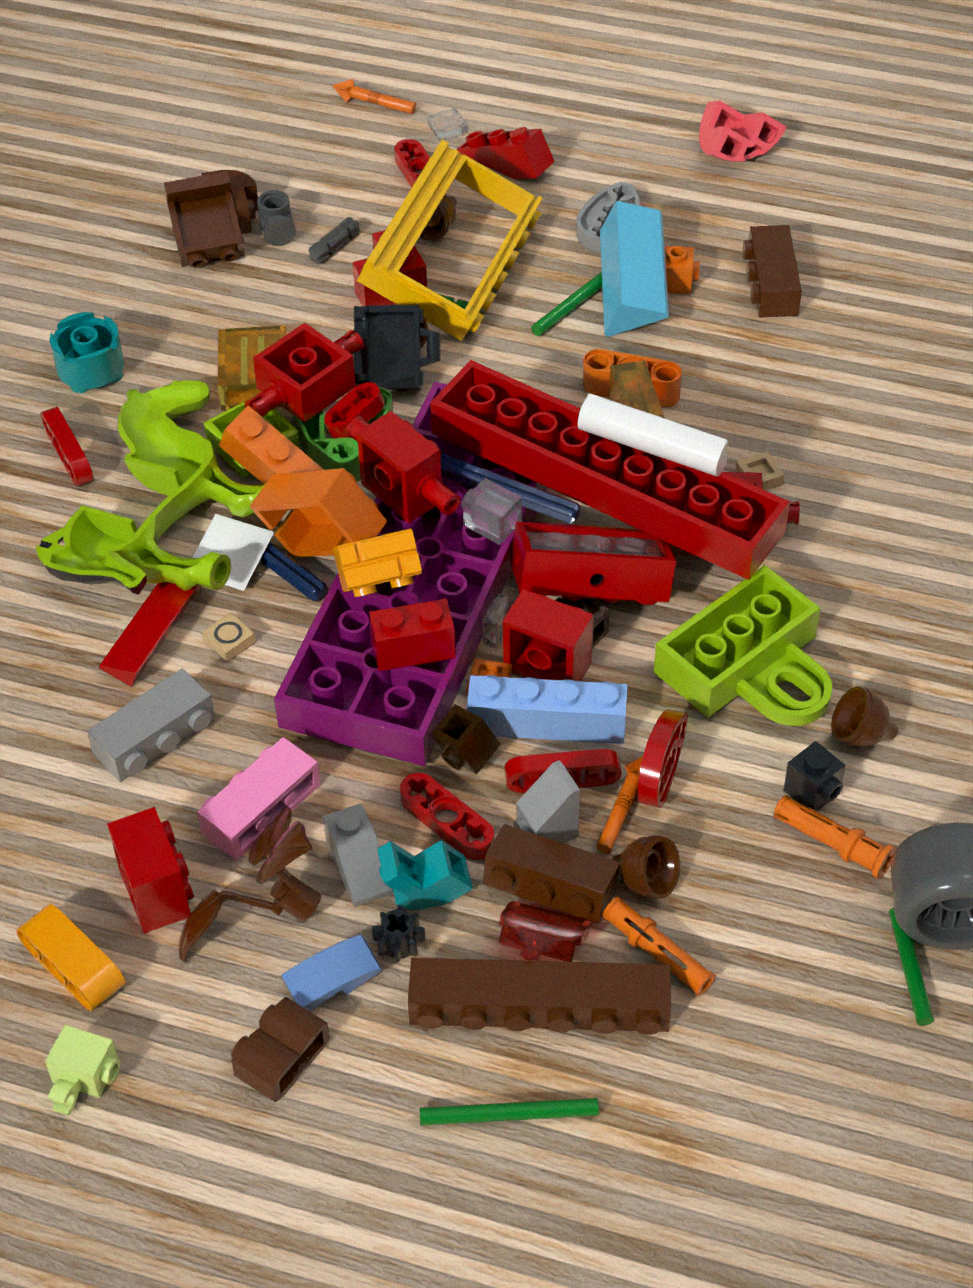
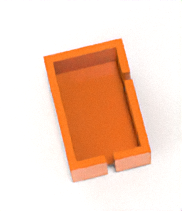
(324, 513)

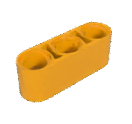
(71, 957)

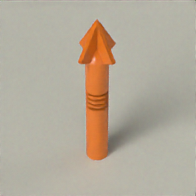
(348, 90)
(621, 807)

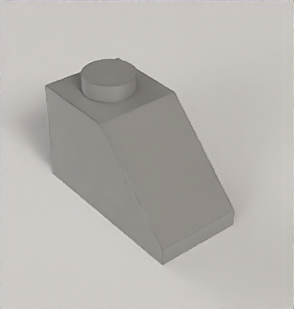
(551, 806)
(355, 854)

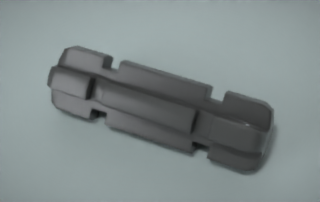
(334, 240)

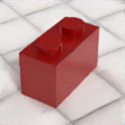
(412, 634)

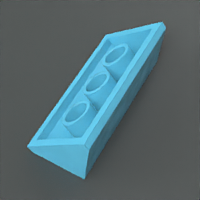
(633, 268)

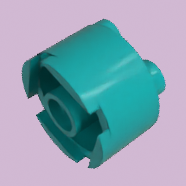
(87, 351)

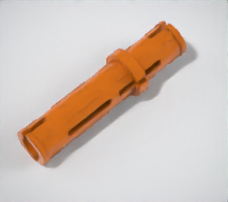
(621, 916)

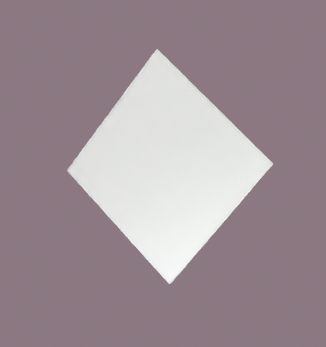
(240, 542)

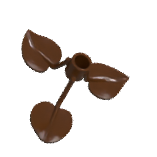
(280, 847)

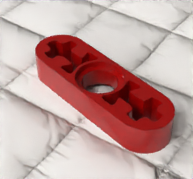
(403, 152)
(66, 446)
(585, 767)
(440, 800)

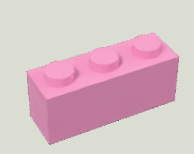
(256, 796)

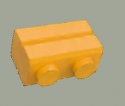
(377, 561)

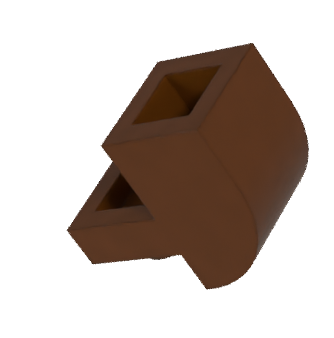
(244, 197)

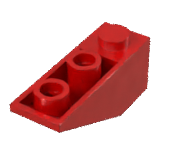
(511, 153)

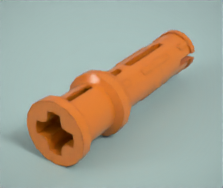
(850, 843)

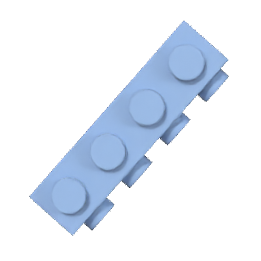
(550, 708)

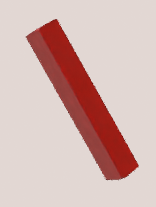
(147, 631)

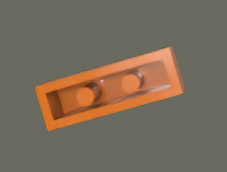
(263, 448)

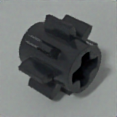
(398, 934)

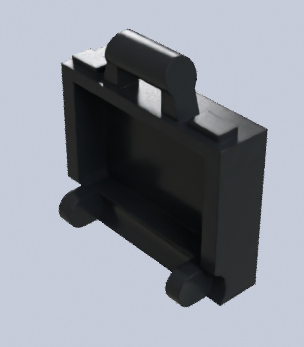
(392, 346)

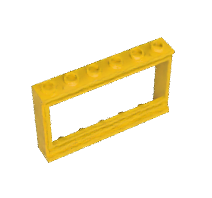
(383, 265)

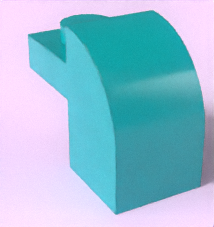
(424, 879)

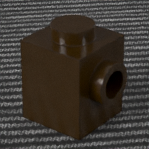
(465, 740)

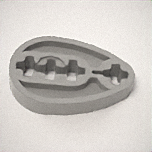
(597, 209)

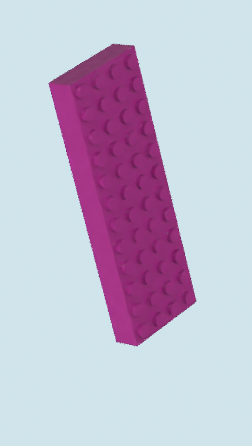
(335, 678)

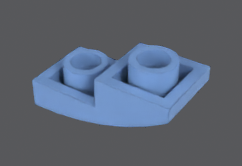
(330, 971)

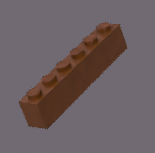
(539, 995)

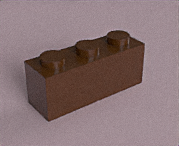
(772, 271)
(551, 873)

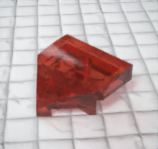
(541, 931)

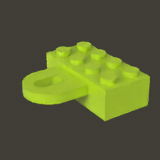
(747, 647)

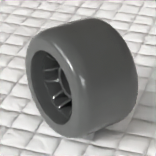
(935, 886)

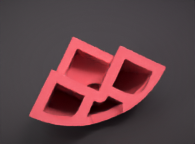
(736, 136)

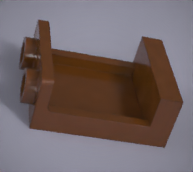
(204, 219)

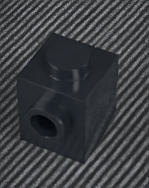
(814, 777)

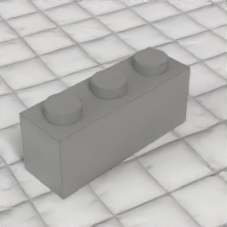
(151, 725)

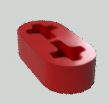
(361, 401)

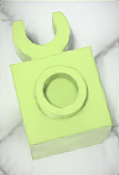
(80, 1064)

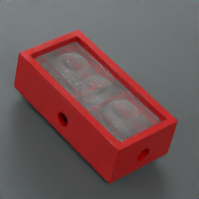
(592, 562)

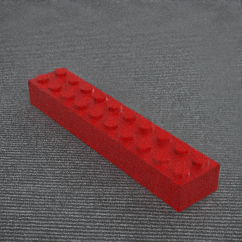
(540, 439)

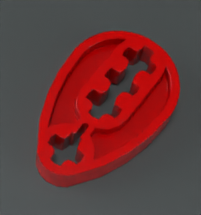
(661, 758)

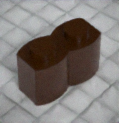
(279, 1048)

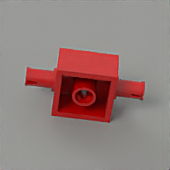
(304, 372)
(401, 467)

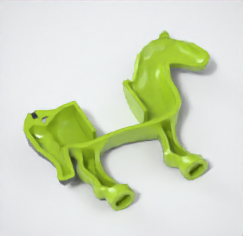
(166, 460)

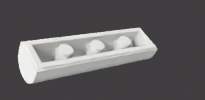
(653, 434)

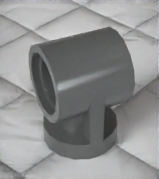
(276, 217)

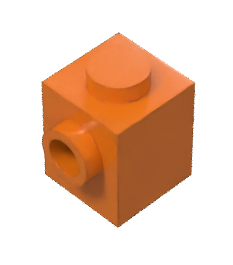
(680, 269)

